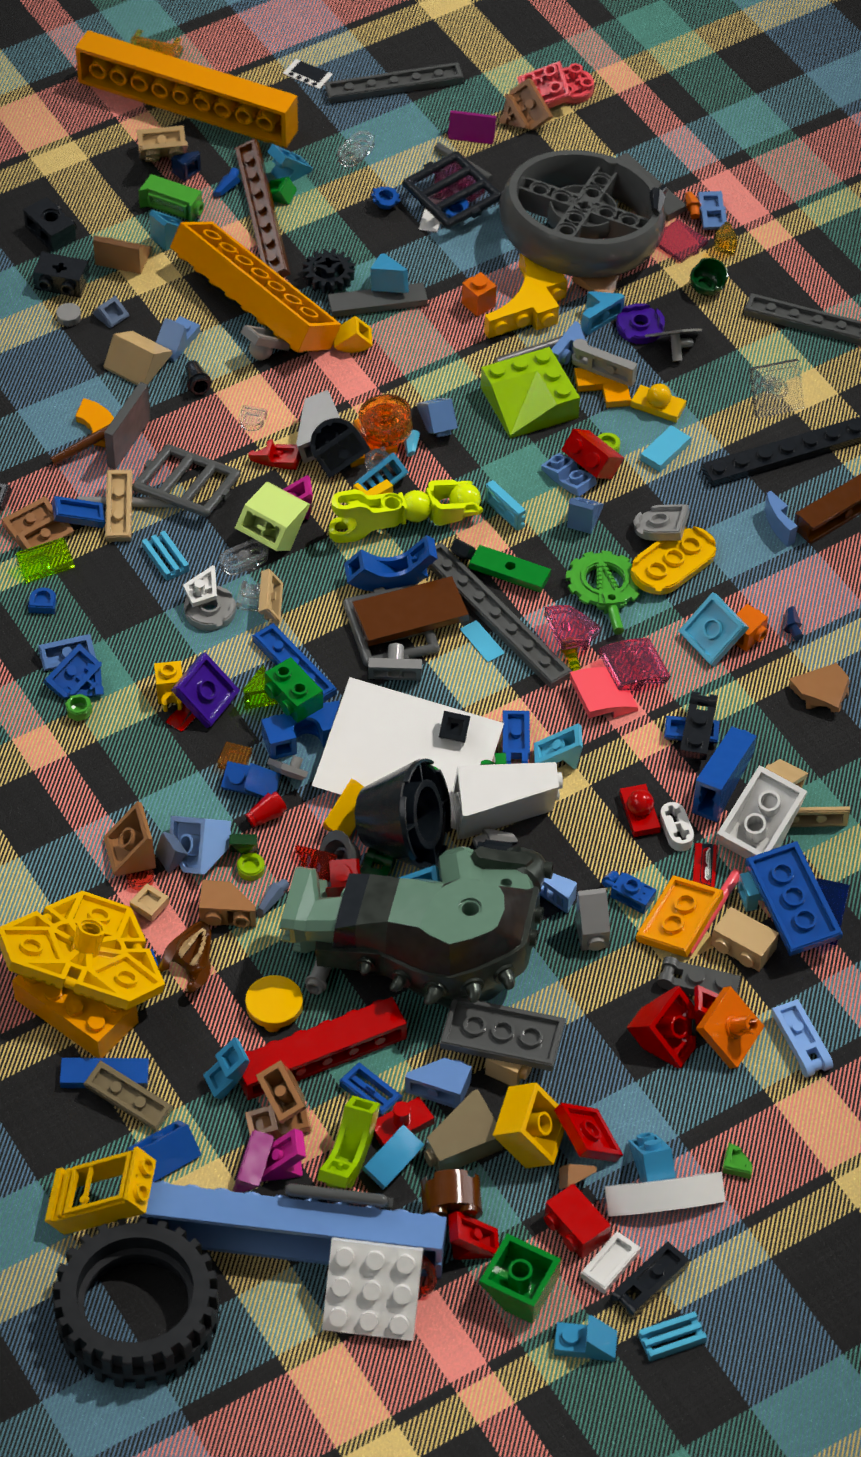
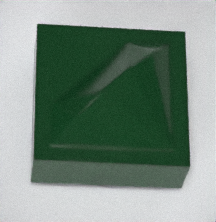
(243, 843)

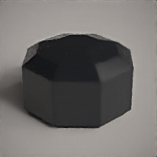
(462, 549)

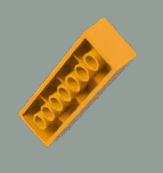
(255, 286)

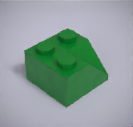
(521, 1277)

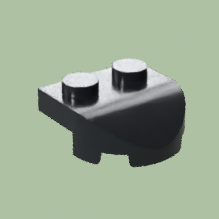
(337, 445)

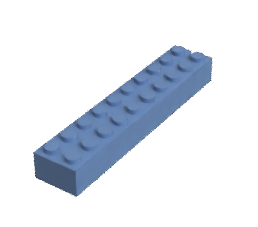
(287, 1226)

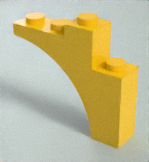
(532, 304)

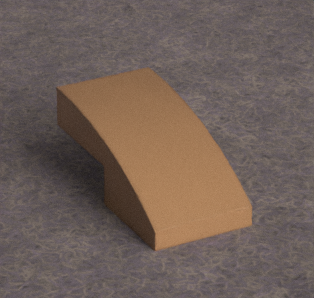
(266, 1121)

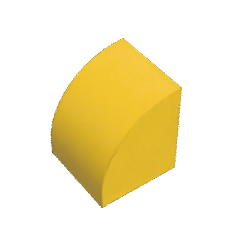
(353, 336)

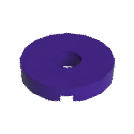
(636, 333)

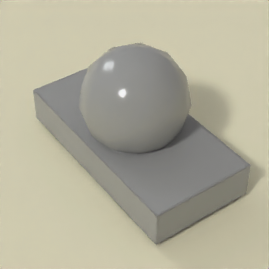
(263, 341)

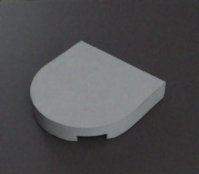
(662, 522)

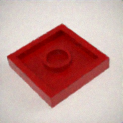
(588, 1132)

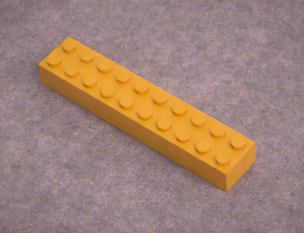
(187, 89)

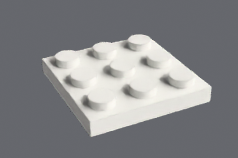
(372, 1289)

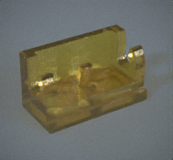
(174, 50)

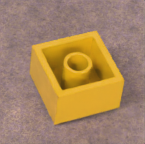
(529, 1125)

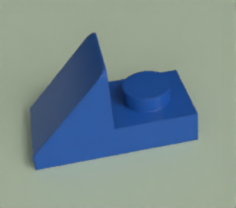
(250, 779)

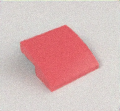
(600, 694)

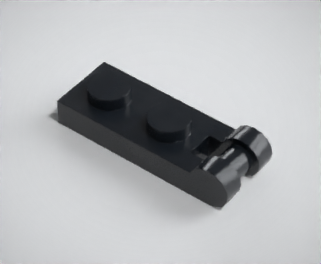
(698, 726)
(650, 1279)

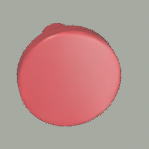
(579, 83)

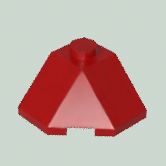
(666, 1027)

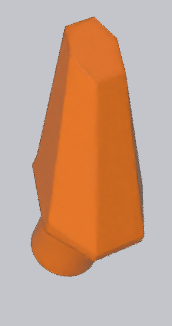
(693, 205)

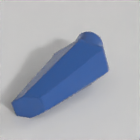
(227, 183)

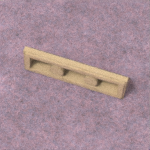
(821, 816)

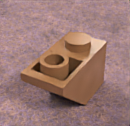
(225, 905)

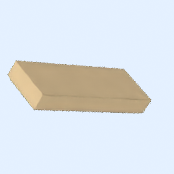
(119, 506)

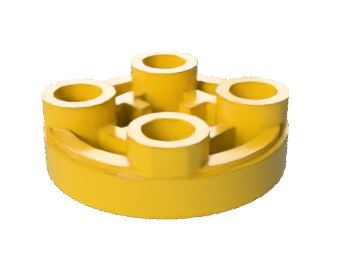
(274, 1002)

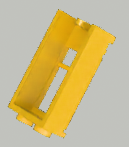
(132, 1200)

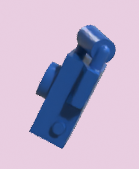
(630, 891)

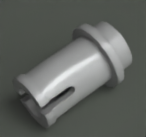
(317, 979)

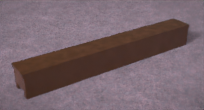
(830, 511)

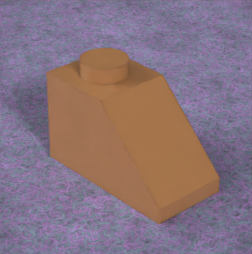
(282, 1091)

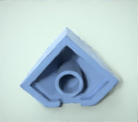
(203, 841)

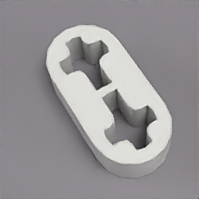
(671, 828)

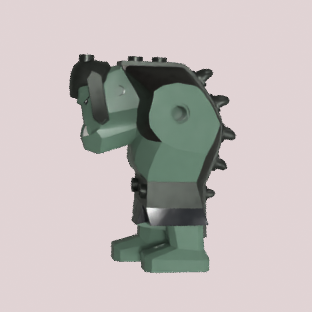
(426, 934)

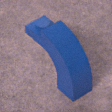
(373, 572)

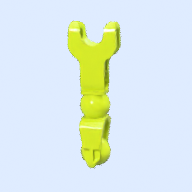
(388, 510)

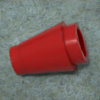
(267, 809)

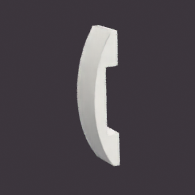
(664, 1194)

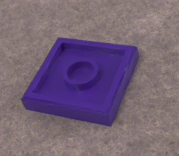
(205, 690)

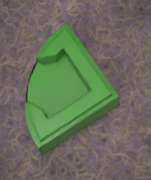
(736, 1162)

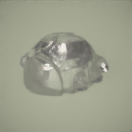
(373, 457)

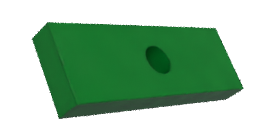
(510, 568)

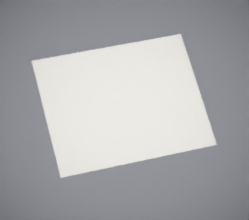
(388, 729)

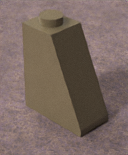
(463, 1135)

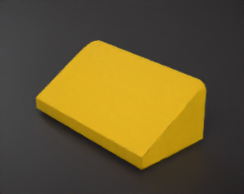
(343, 813)

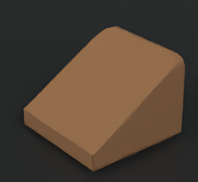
(574, 1173)

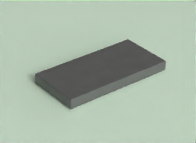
(503, 1033)

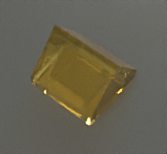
(725, 239)

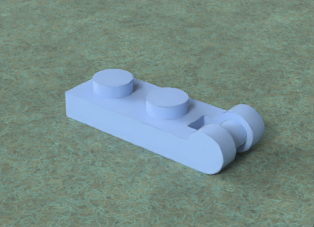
(802, 1037)

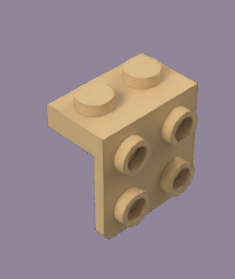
(161, 143)

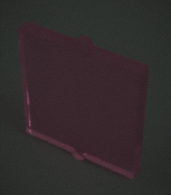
(681, 241)

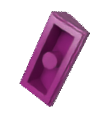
(472, 127)
(253, 1161)

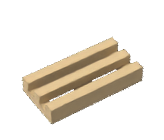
(270, 597)

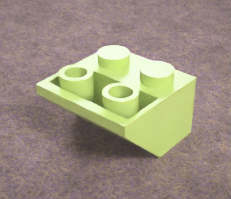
(273, 517)

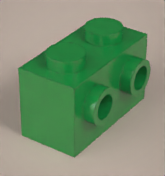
(293, 690)

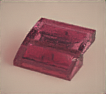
(634, 663)

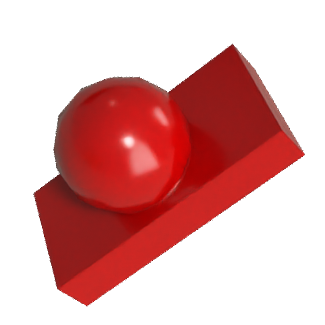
(640, 810)

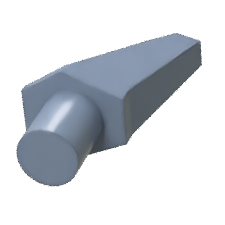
(271, 896)

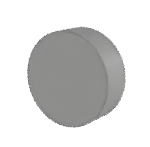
(68, 314)

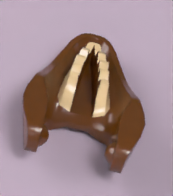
(191, 952)

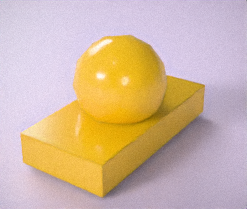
(658, 402)

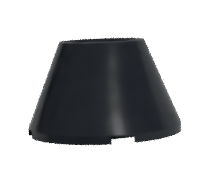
(406, 814)

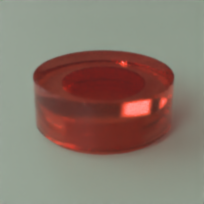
(140, 879)

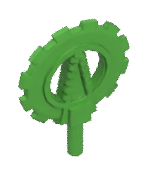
(607, 593)

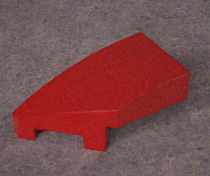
(278, 456)

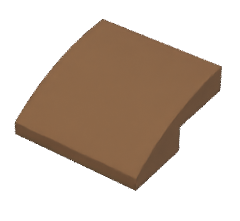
(35, 525)

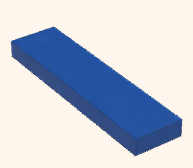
(279, 648)

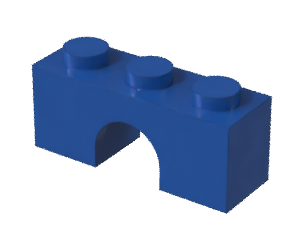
(282, 731)

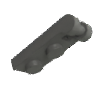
(693, 976)

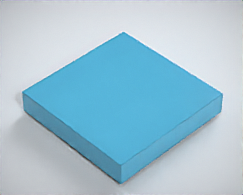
(713, 629)

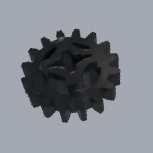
(328, 271)

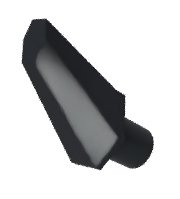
(657, 198)

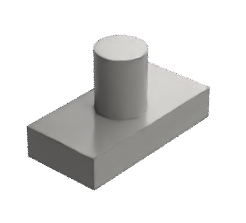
(395, 666)

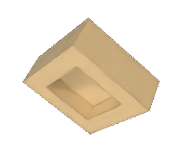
(149, 902)

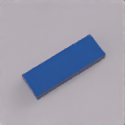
(77, 1070)

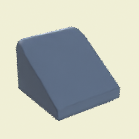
(170, 851)

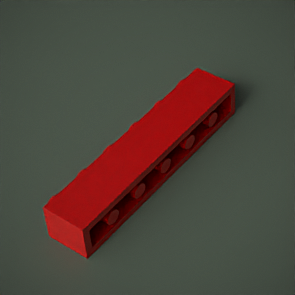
(328, 1044)

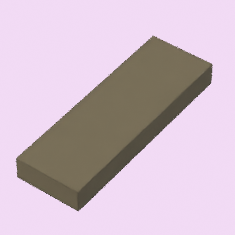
(128, 1096)

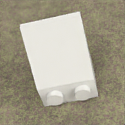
(761, 814)

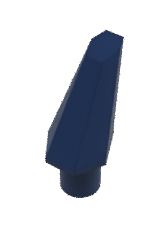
(792, 623)

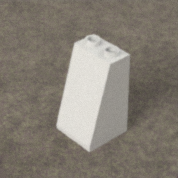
(503, 794)

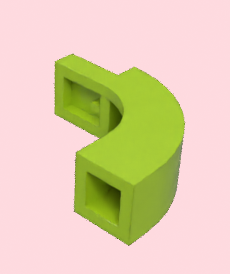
(351, 1144)

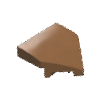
(525, 107)
(822, 687)

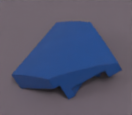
(76, 675)

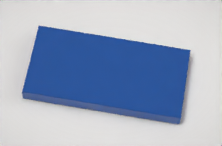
(793, 898)

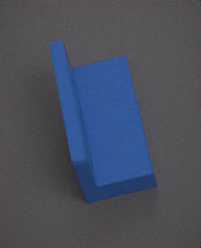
(170, 1148)

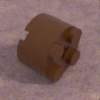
(452, 1192)

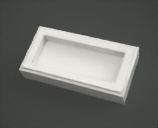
(610, 1262)

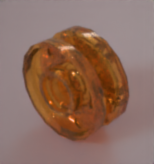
(385, 420)

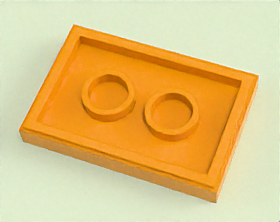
(679, 916)

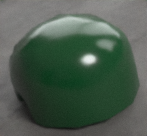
(709, 277)

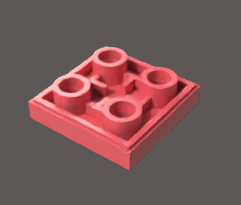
(550, 84)

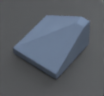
(111, 312)

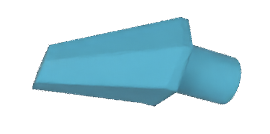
(411, 443)

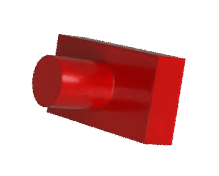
(411, 1114)

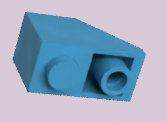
(652, 1157)

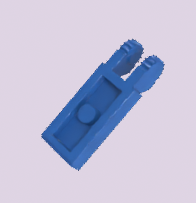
(516, 735)

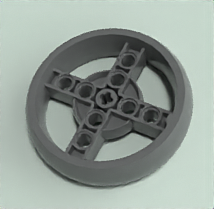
(577, 198)

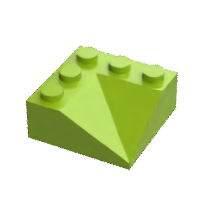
(530, 392)

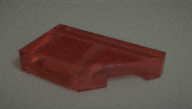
(316, 859)

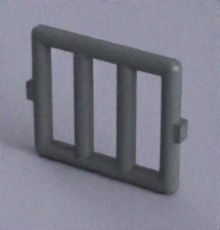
(185, 502)
(432, 644)
(339, 1195)

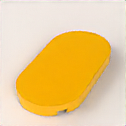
(672, 563)

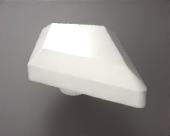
(202, 587)

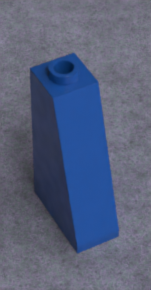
(722, 773)

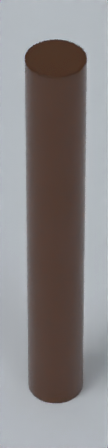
(79, 446)

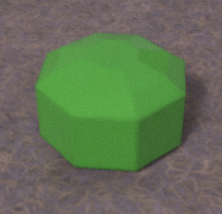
(78, 707)

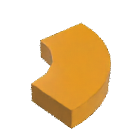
(93, 417)

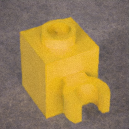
(166, 676)

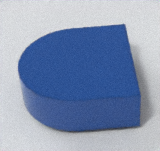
(42, 601)

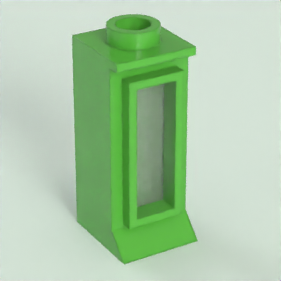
(171, 197)

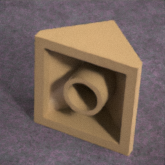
(135, 357)

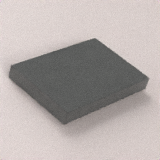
(127, 425)

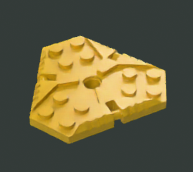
(85, 948)

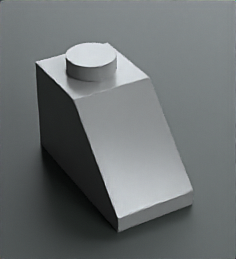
(592, 919)

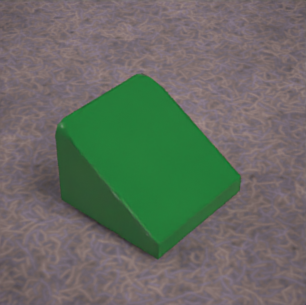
(282, 190)

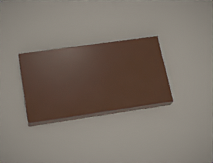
(410, 611)

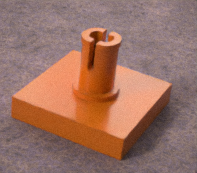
(730, 1027)

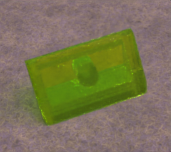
(44, 560)

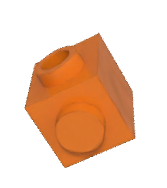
(479, 294)
(757, 626)

